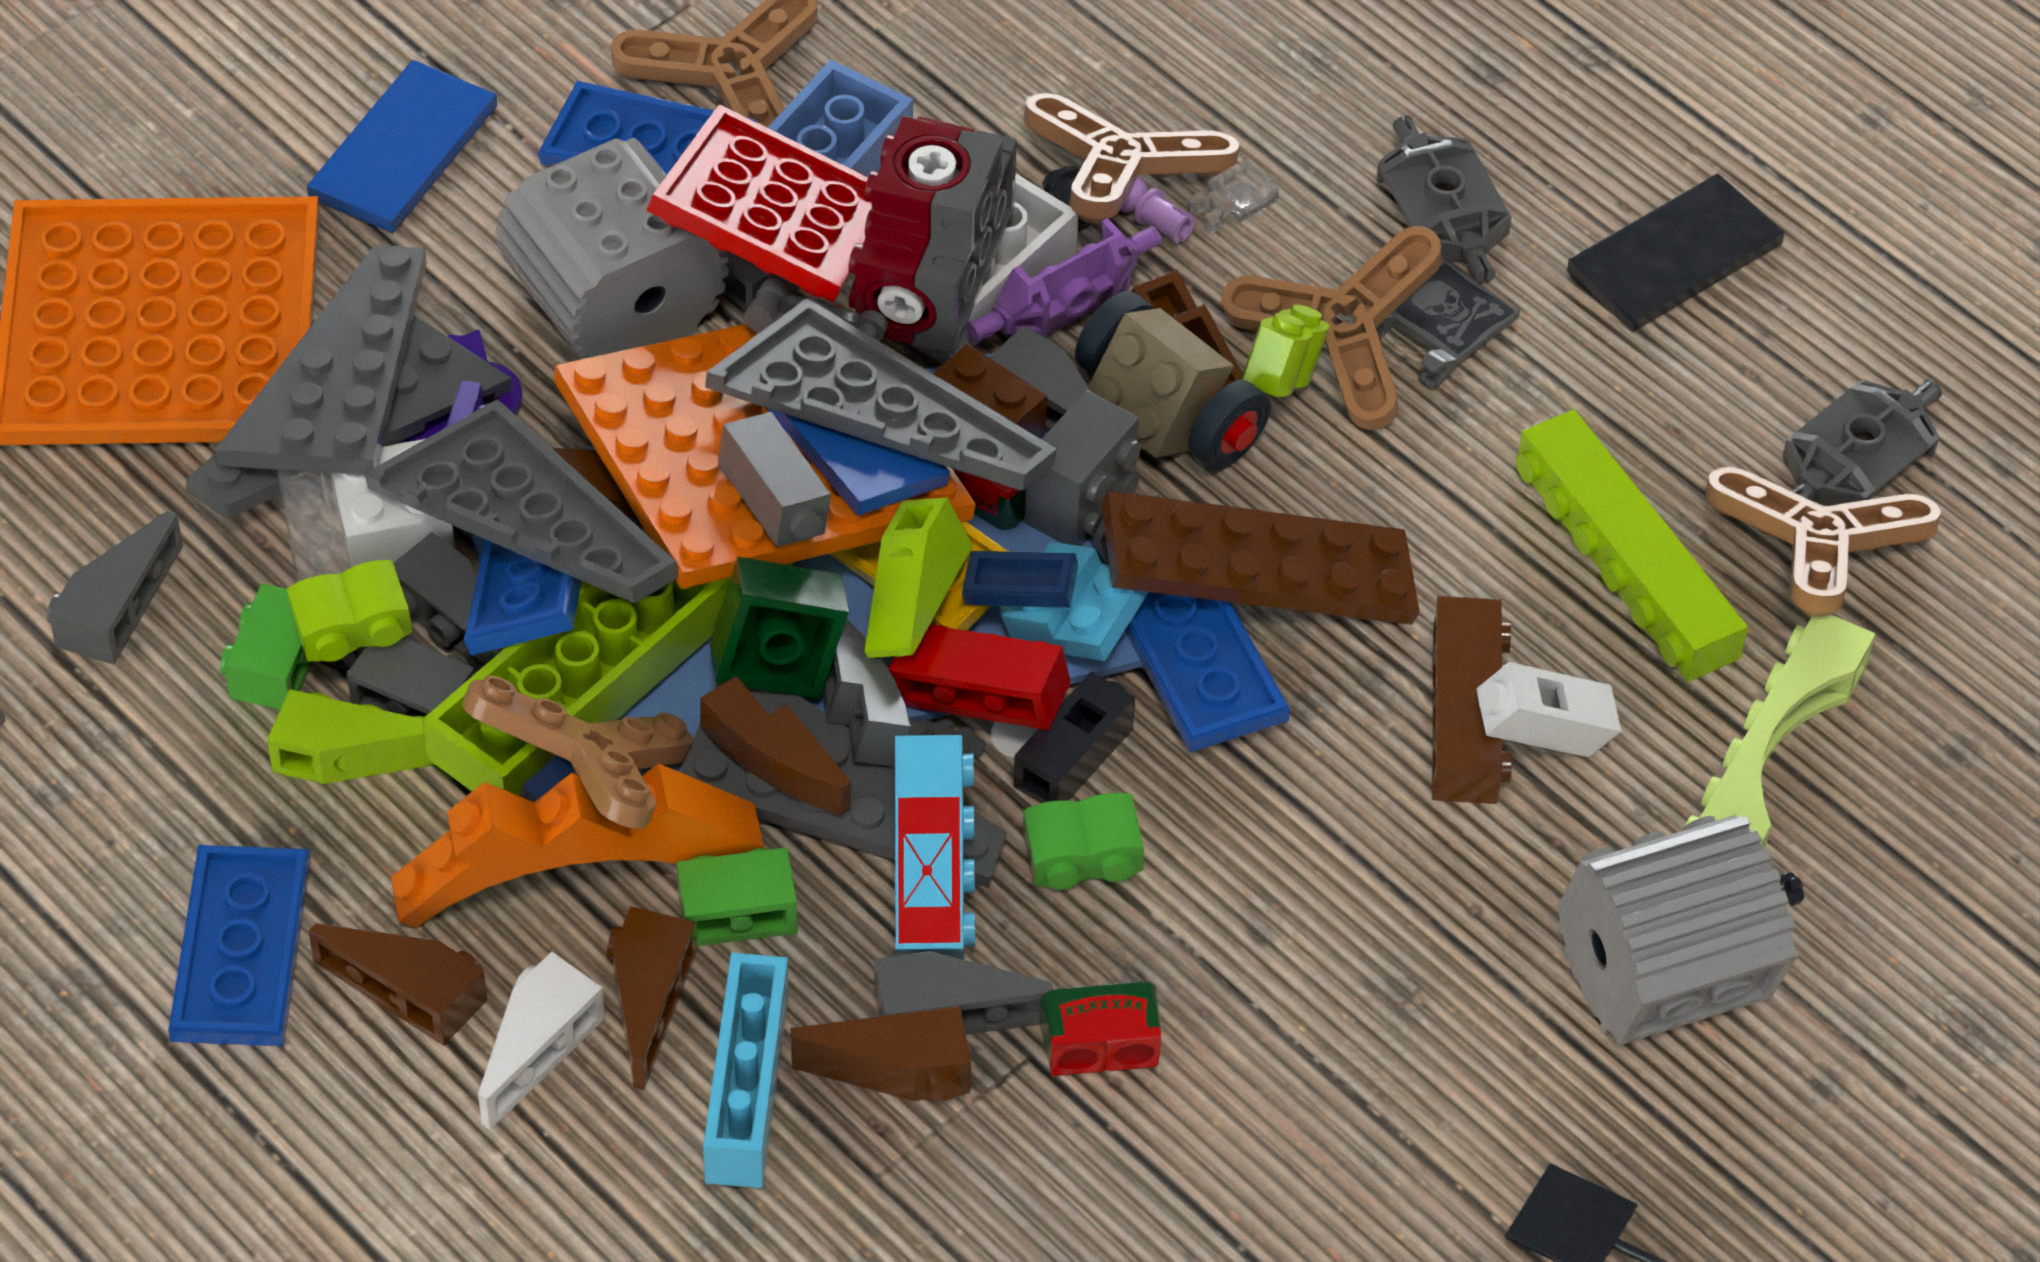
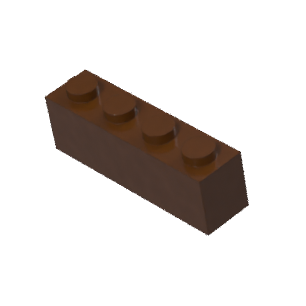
(1466, 654)

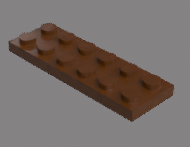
(1259, 558)

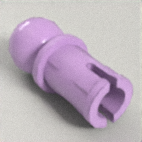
(1155, 210)

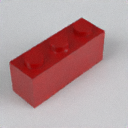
(984, 677)

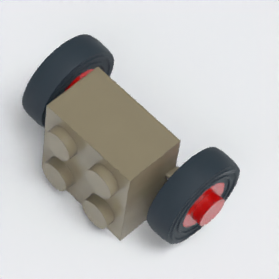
(1170, 382)

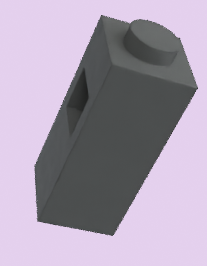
(774, 479)

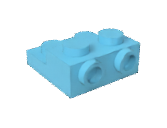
(1095, 616)

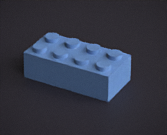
(844, 117)

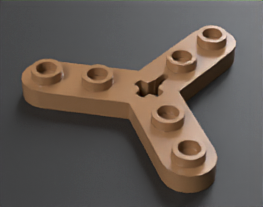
(701, 59)
(1107, 180)
(1354, 348)
(1820, 533)
(601, 753)

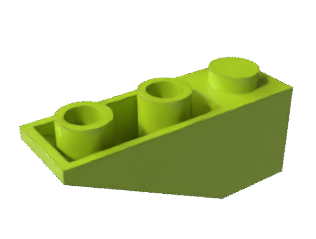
(913, 574)
(342, 740)

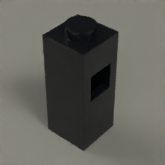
(1078, 742)

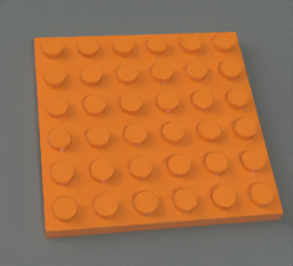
(149, 314)
(663, 446)

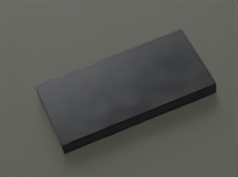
(1675, 252)

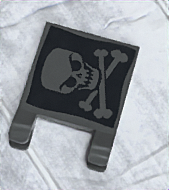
(1451, 319)

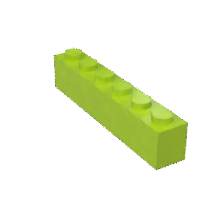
(1631, 546)

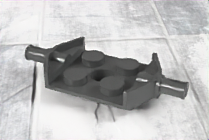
(1464, 219)
(1840, 468)

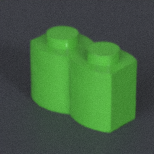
(1083, 840)

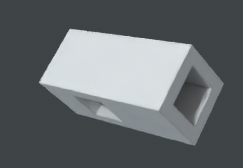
(1548, 709)

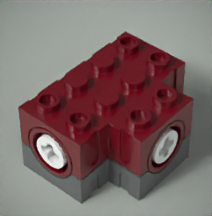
(932, 229)

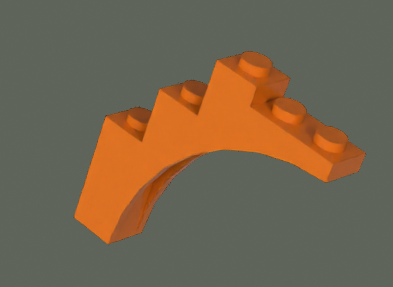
(507, 836)

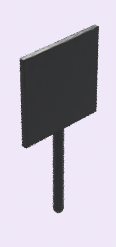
(1574, 1220)

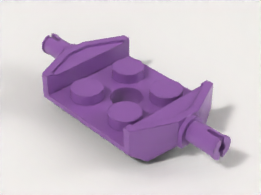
(1068, 289)

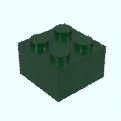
(779, 627)

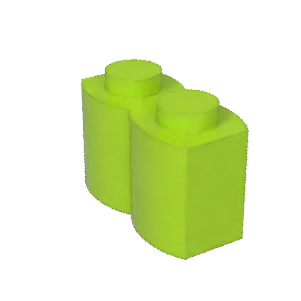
(1286, 351)
(349, 610)

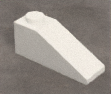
(543, 1022)

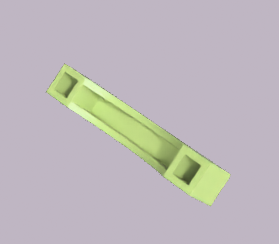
(1818, 676)

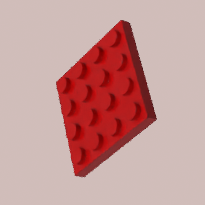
(767, 202)

